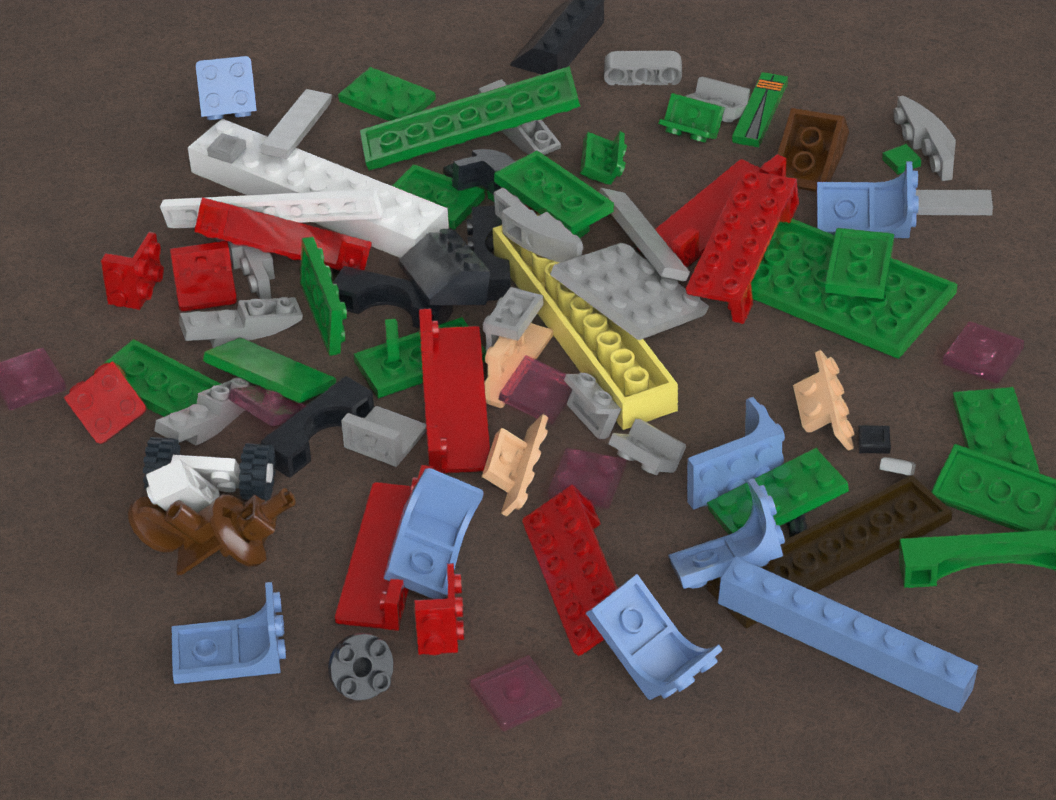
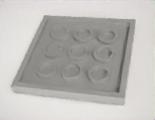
(629, 290)

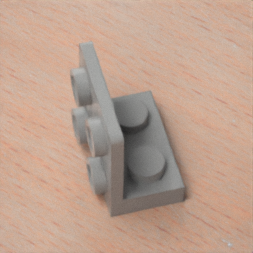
(512, 315)
(382, 435)

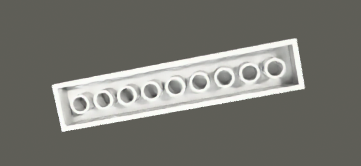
(404, 215)

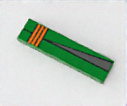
(760, 109)

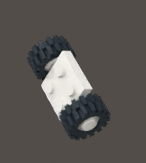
(253, 475)

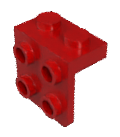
(203, 276)
(132, 280)
(105, 402)
(437, 619)

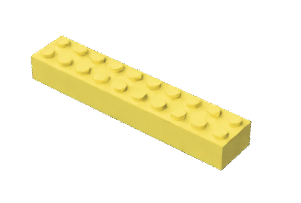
(593, 341)

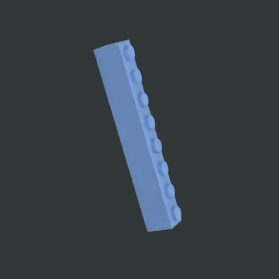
(847, 634)

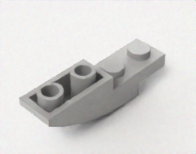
(927, 132)
(530, 135)
(535, 233)
(256, 264)
(250, 321)
(206, 417)

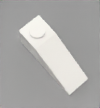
(181, 483)

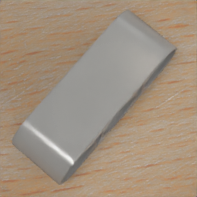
(643, 67)

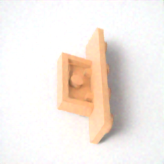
(506, 356)
(821, 401)
(512, 463)

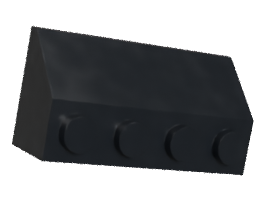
(561, 36)
(446, 270)

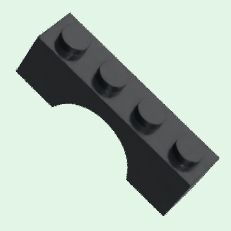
(481, 243)
(367, 289)
(326, 411)

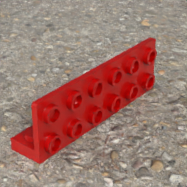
(693, 223)
(278, 234)
(742, 239)
(454, 396)
(571, 562)
(366, 596)

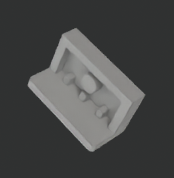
(723, 94)
(592, 404)
(649, 446)

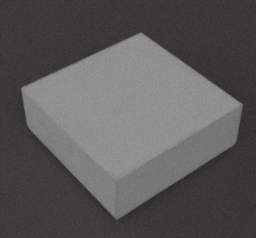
(226, 148)
(897, 466)

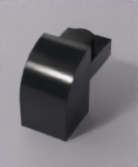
(479, 169)

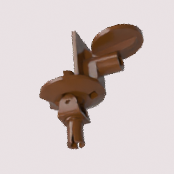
(223, 526)

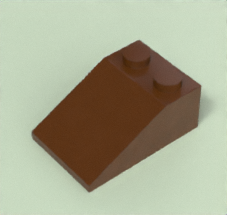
(813, 146)

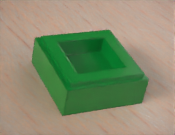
(897, 158)
(392, 340)

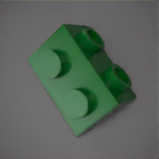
(692, 116)
(603, 158)

